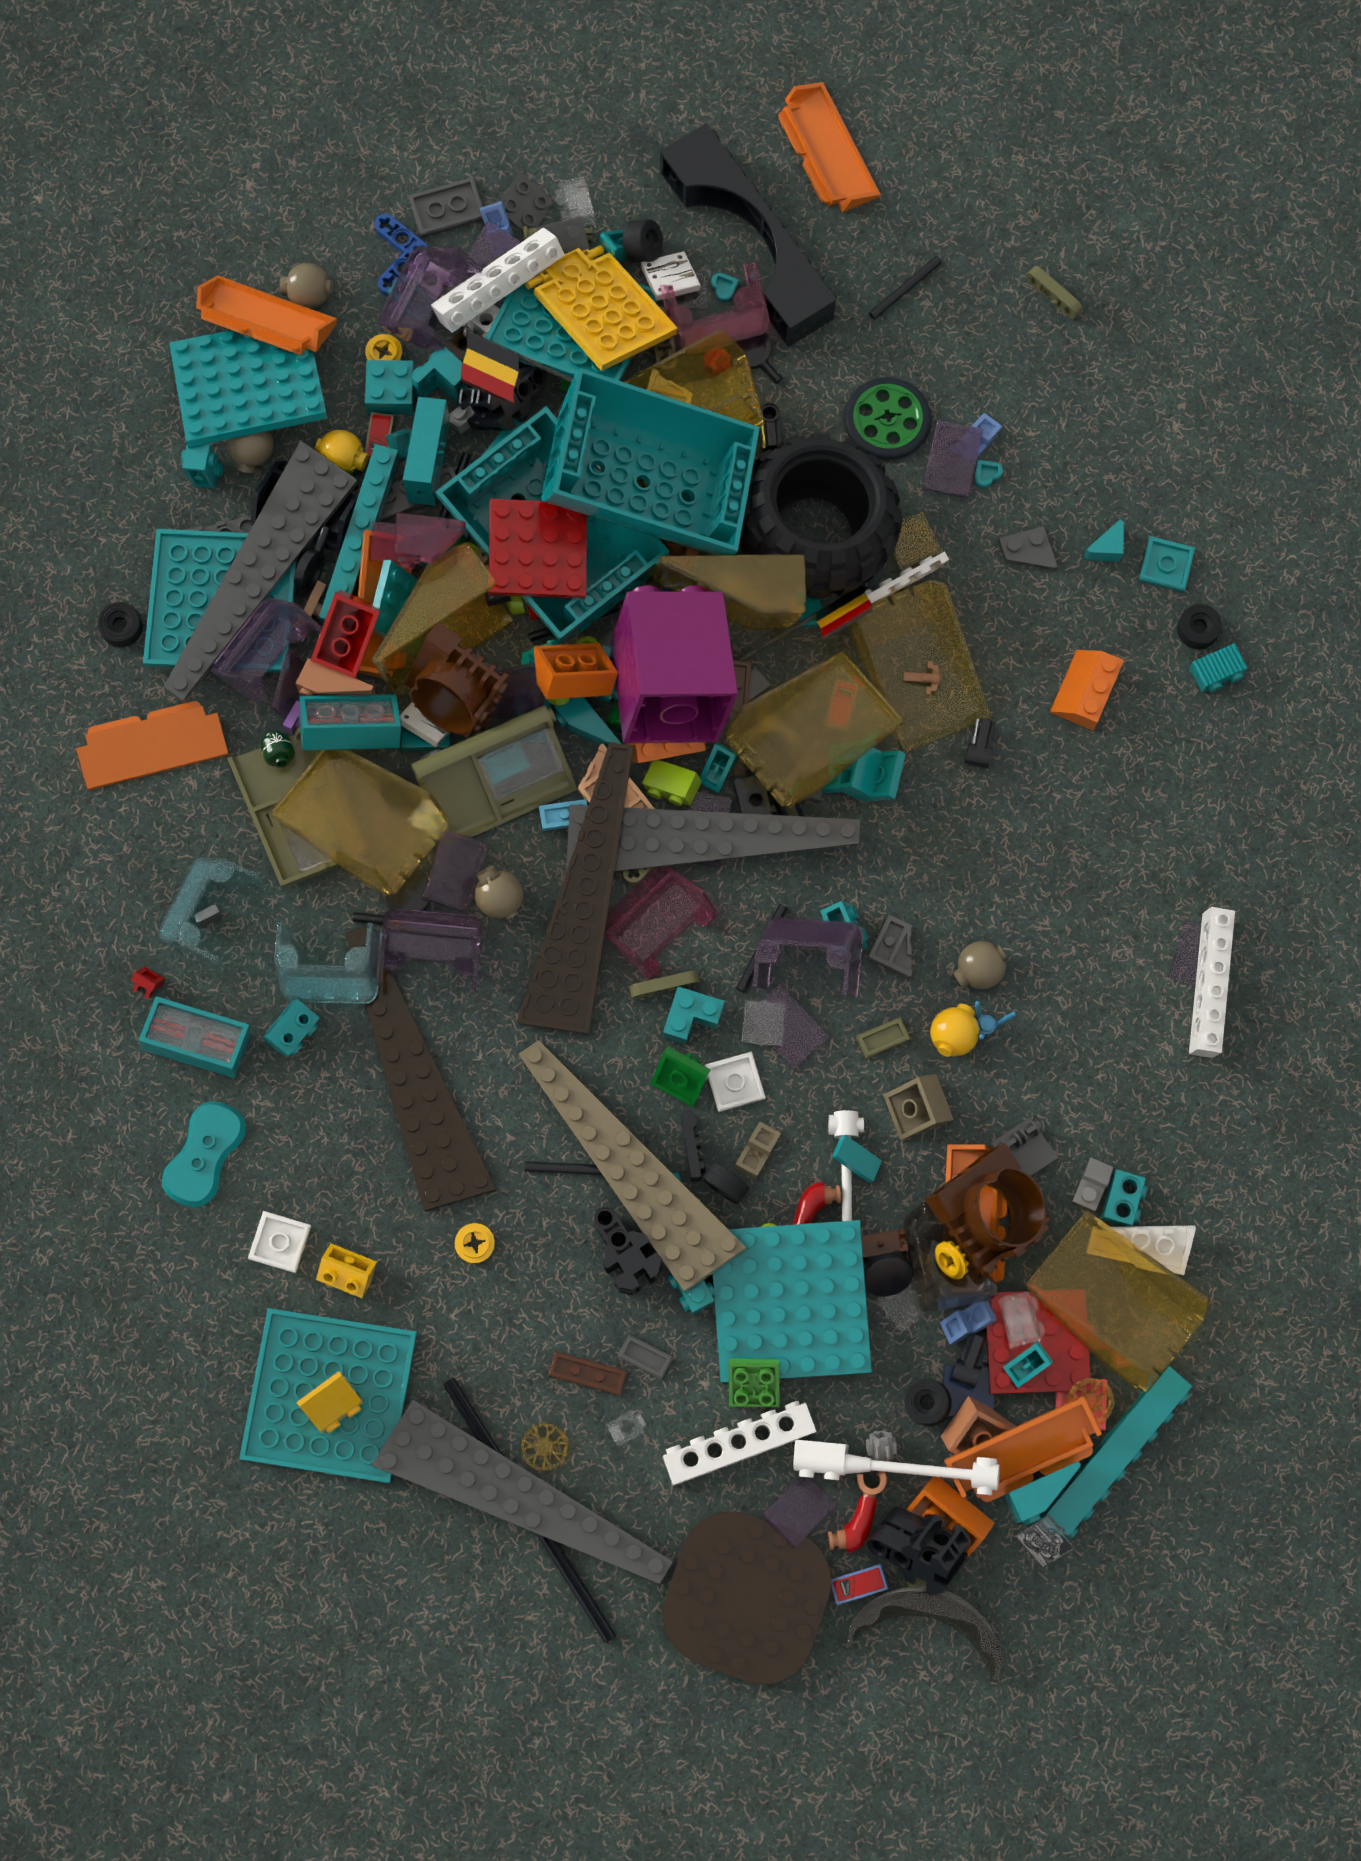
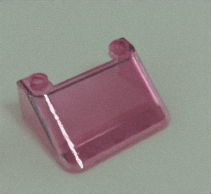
(655, 916)

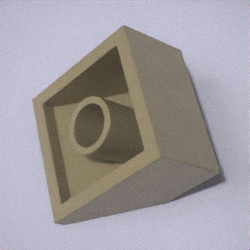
(918, 1106)

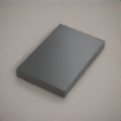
(446, 207)

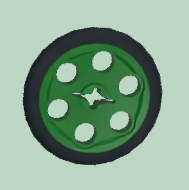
(908, 439)

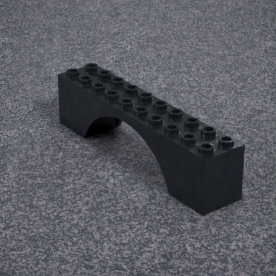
(706, 175)

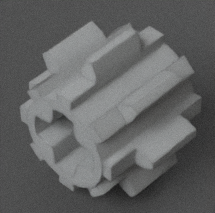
(881, 1446)

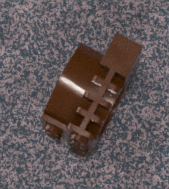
(454, 684)
(959, 1208)

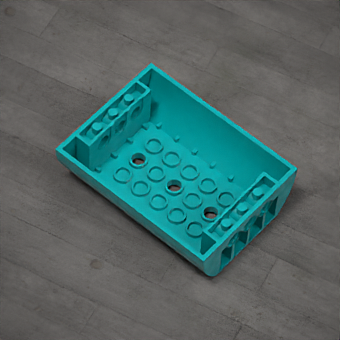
(658, 441)
(517, 466)

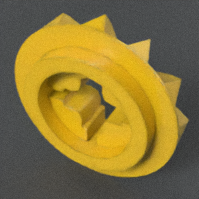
(381, 342)
(464, 1237)
(945, 1253)

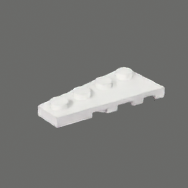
(907, 577)
(1164, 1243)

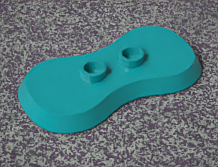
(195, 1172)

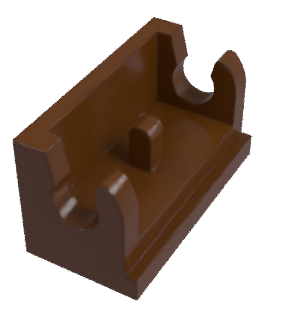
(883, 1243)

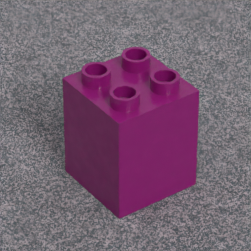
(673, 666)

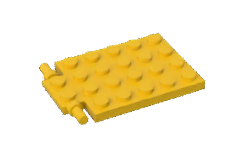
(601, 306)

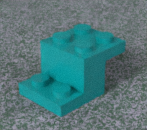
(440, 371)
(870, 777)

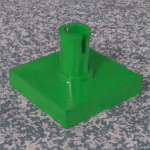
(680, 1076)

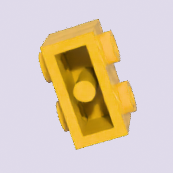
(343, 1270)

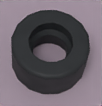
(642, 240)

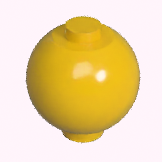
(343, 450)
(955, 1031)

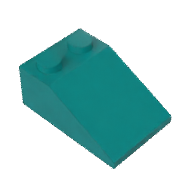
(1034, 1498)

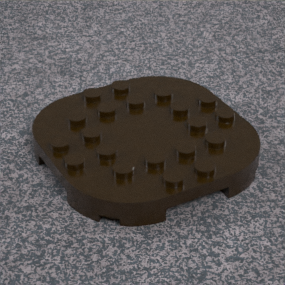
(746, 1598)

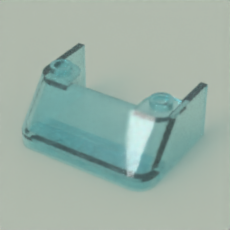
(176, 927)
(328, 983)

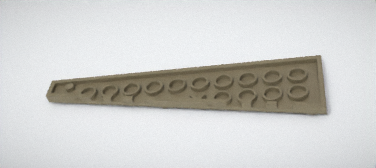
(673, 1219)

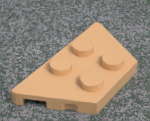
(634, 796)

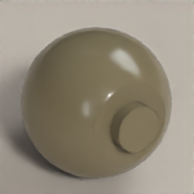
(307, 285)
(250, 450)
(498, 893)
(981, 965)

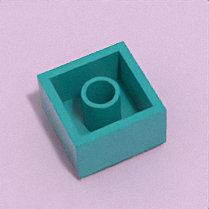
(389, 387)

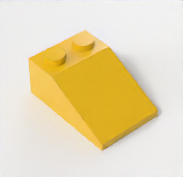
(331, 1403)

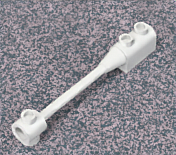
(848, 1124)
(834, 1460)

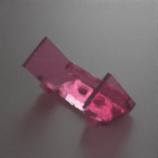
(745, 321)
(414, 539)

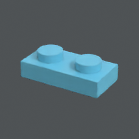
(557, 815)

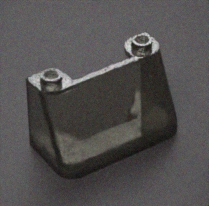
(932, 1285)

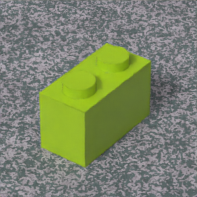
(671, 783)

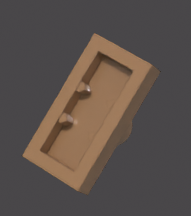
(312, 606)

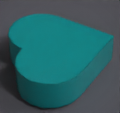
(724, 286)
(400, 441)
(987, 472)

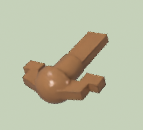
(934, 677)

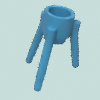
(987, 1023)

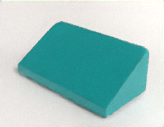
(413, 743)

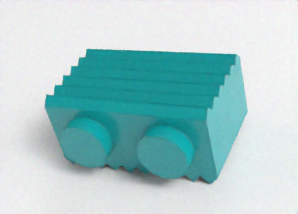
(1218, 668)

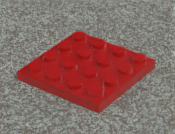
(537, 549)
(1066, 1351)

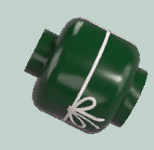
(277, 749)

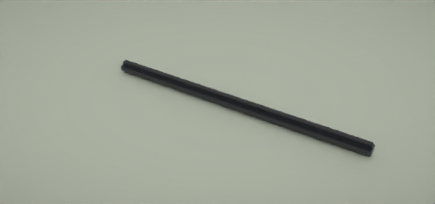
(552, 1547)

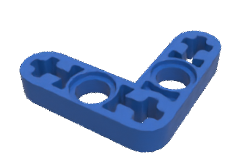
(405, 249)

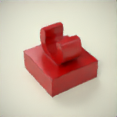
(147, 979)

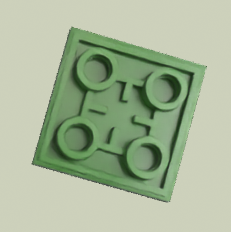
(754, 1382)

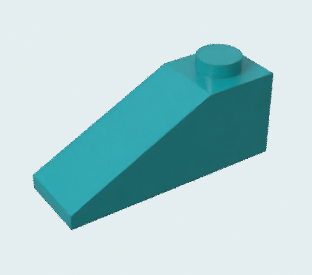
(584, 721)

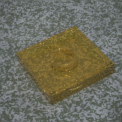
(915, 542)

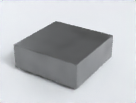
(207, 916)

